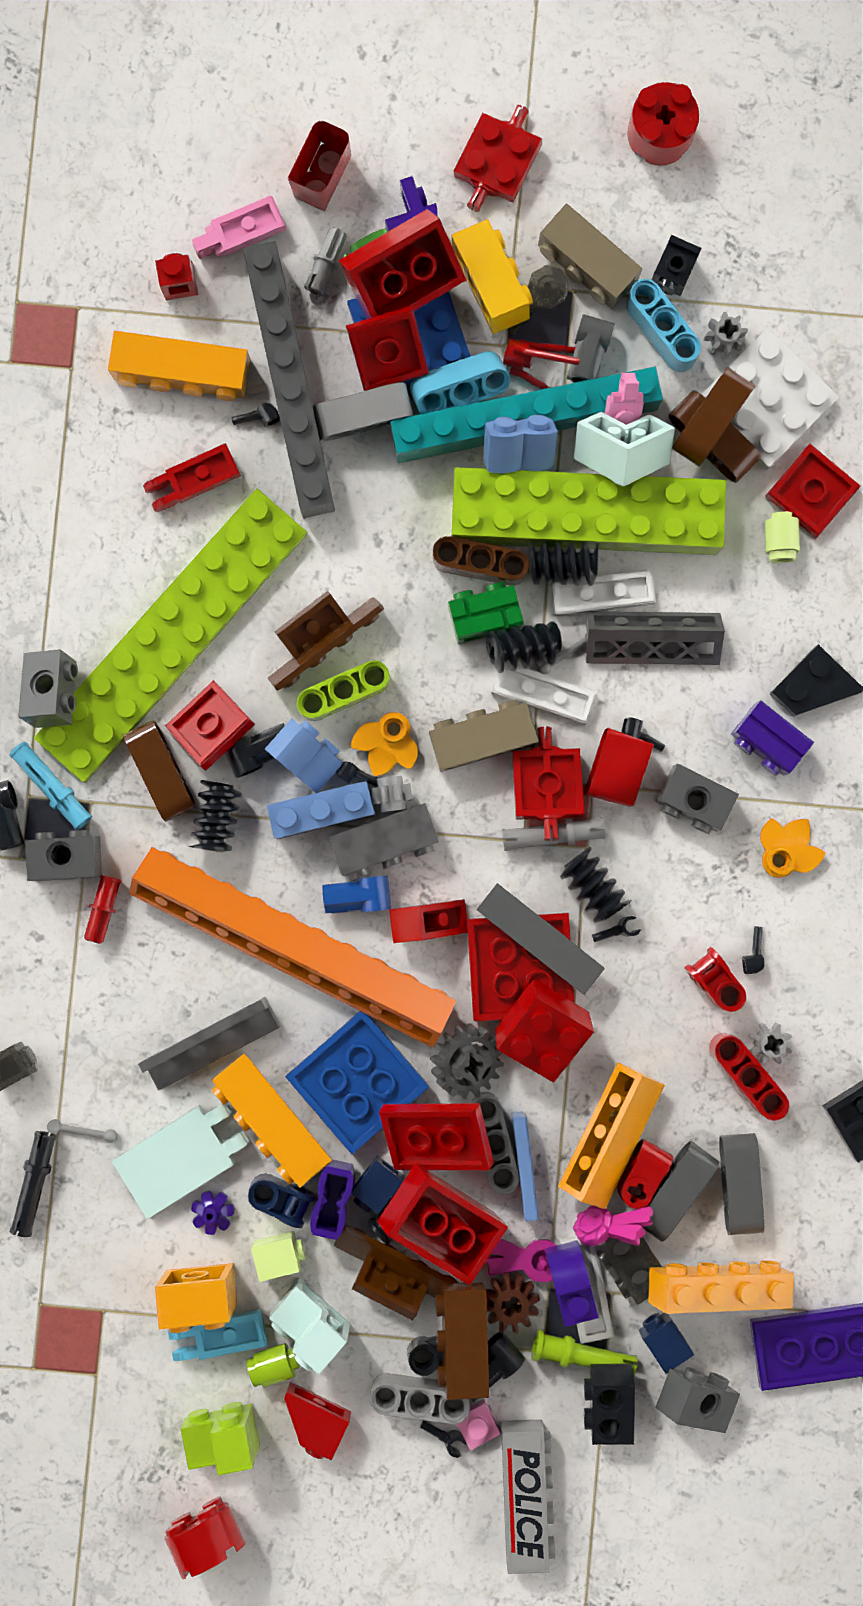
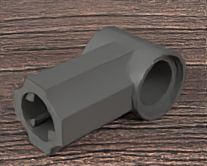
(591, 343)

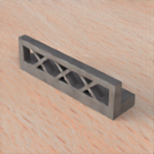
(655, 631)
(210, 1044)

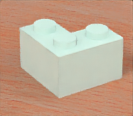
(623, 450)
(312, 1324)

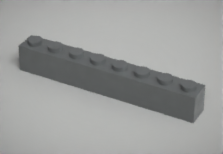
(289, 379)

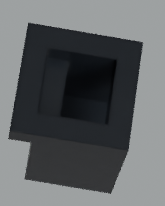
(679, 254)

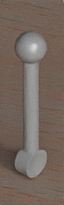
(545, 668)
(55, 1126)

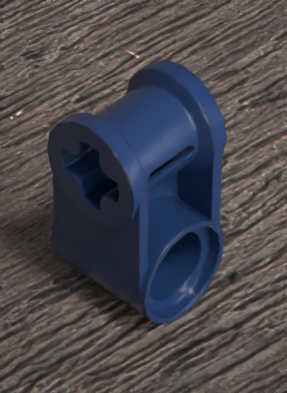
(282, 1201)

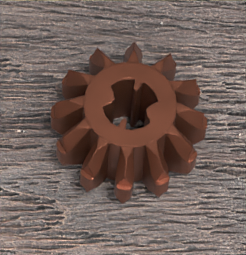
(517, 1312)

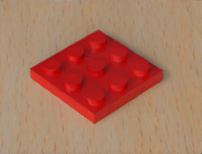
(504, 968)

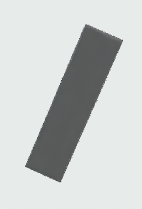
(540, 939)

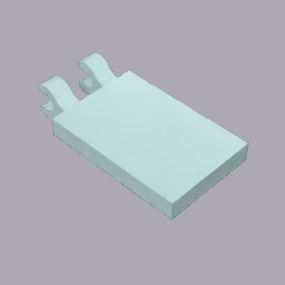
(178, 1159)

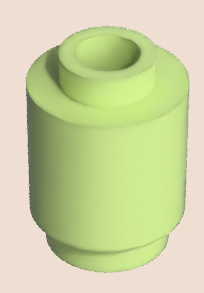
(782, 537)

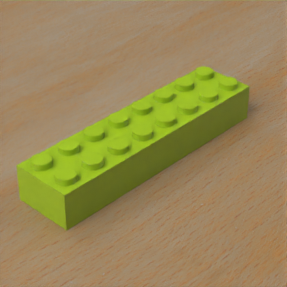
(589, 509)

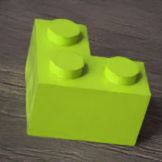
(221, 1438)

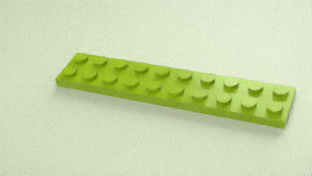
(173, 633)

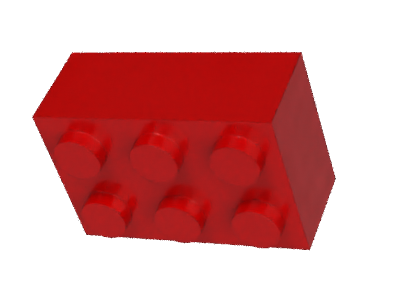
(403, 267)
(442, 1224)

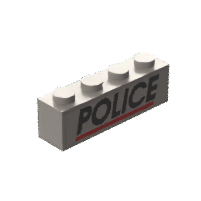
(525, 1497)

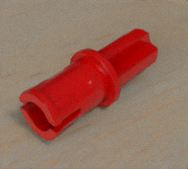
(102, 909)

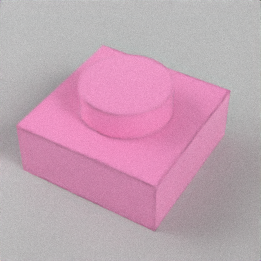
(479, 1425)

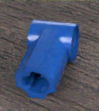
(364, 895)

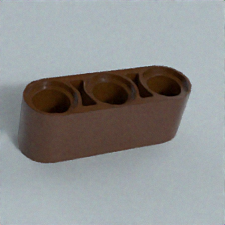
(713, 417)
(733, 451)
(467, 549)
(159, 771)

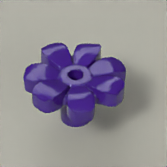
(216, 1207)

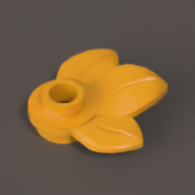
(384, 748)
(792, 845)

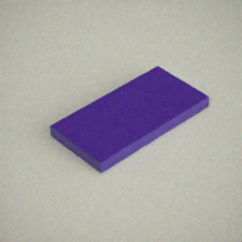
(808, 1346)

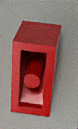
(428, 921)
(316, 1421)

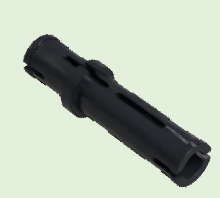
(36, 1170)

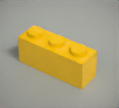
(492, 276)

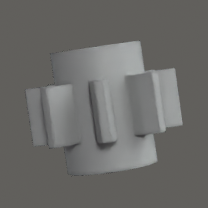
(732, 328)
(391, 794)
(779, 1046)

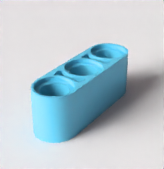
(663, 310)
(460, 383)

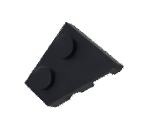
(815, 683)
(847, 1117)

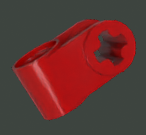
(716, 979)
(646, 1170)

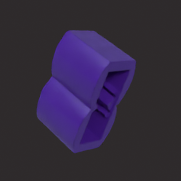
(331, 1206)

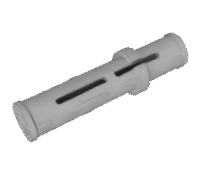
(567, 832)

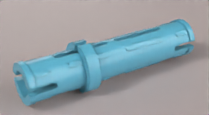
(59, 796)

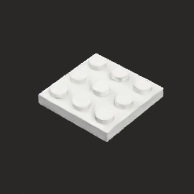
(784, 399)

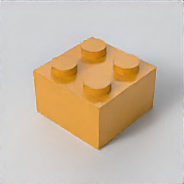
(196, 1297)

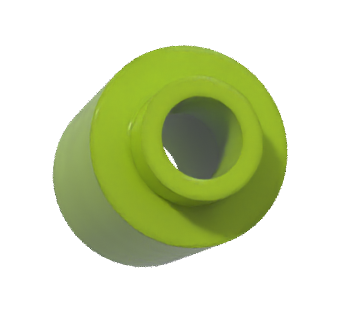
(272, 1366)

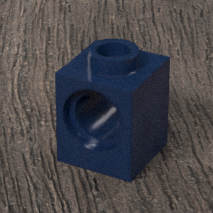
(376, 1185)
(665, 1341)

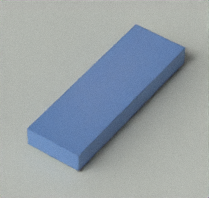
(525, 1166)

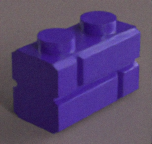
(771, 739)

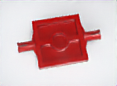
(497, 157)
(548, 783)

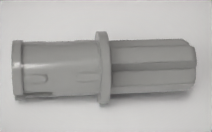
(325, 261)

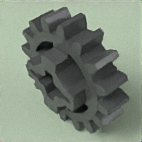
(466, 1061)

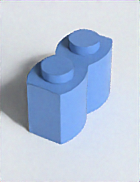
(519, 444)
(304, 755)

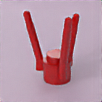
(522, 352)

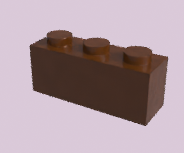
(463, 1341)

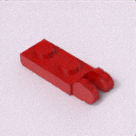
(194, 477)

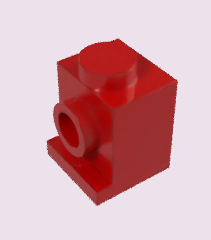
(176, 271)

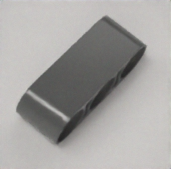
(504, 1156)
(741, 1184)
(680, 1188)

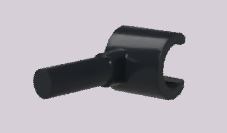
(266, 411)
(633, 727)
(349, 771)
(619, 929)
(755, 962)
(446, 1437)

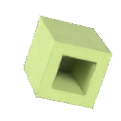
(278, 1255)

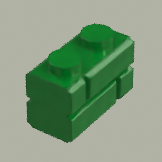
(484, 612)

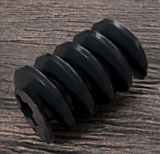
(563, 564)
(523, 645)
(215, 816)
(593, 886)

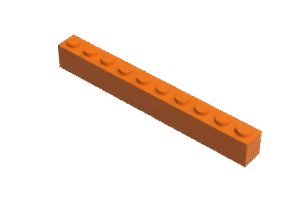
(292, 946)

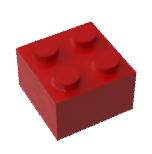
(543, 1031)

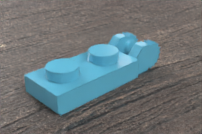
(242, 1333)

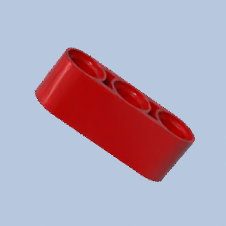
(763, 1083)

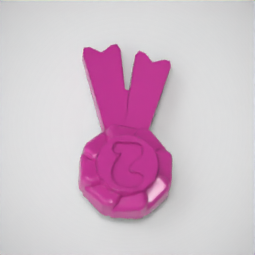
(598, 1225)
(514, 1257)

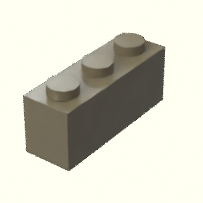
(588, 257)
(482, 735)

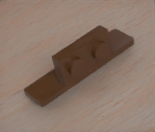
(317, 632)
(389, 1274)

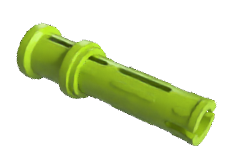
(568, 1352)

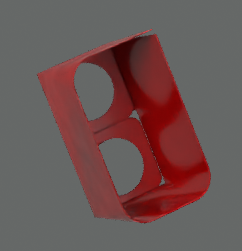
(334, 140)
(618, 768)

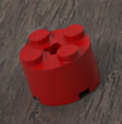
(663, 122)
(203, 1540)

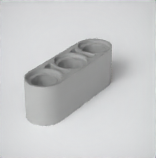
(362, 411)
(402, 1405)

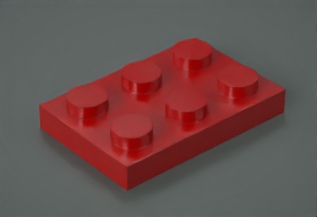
(437, 1136)

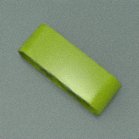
(326, 690)

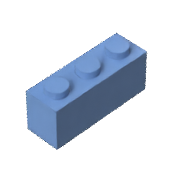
(321, 810)

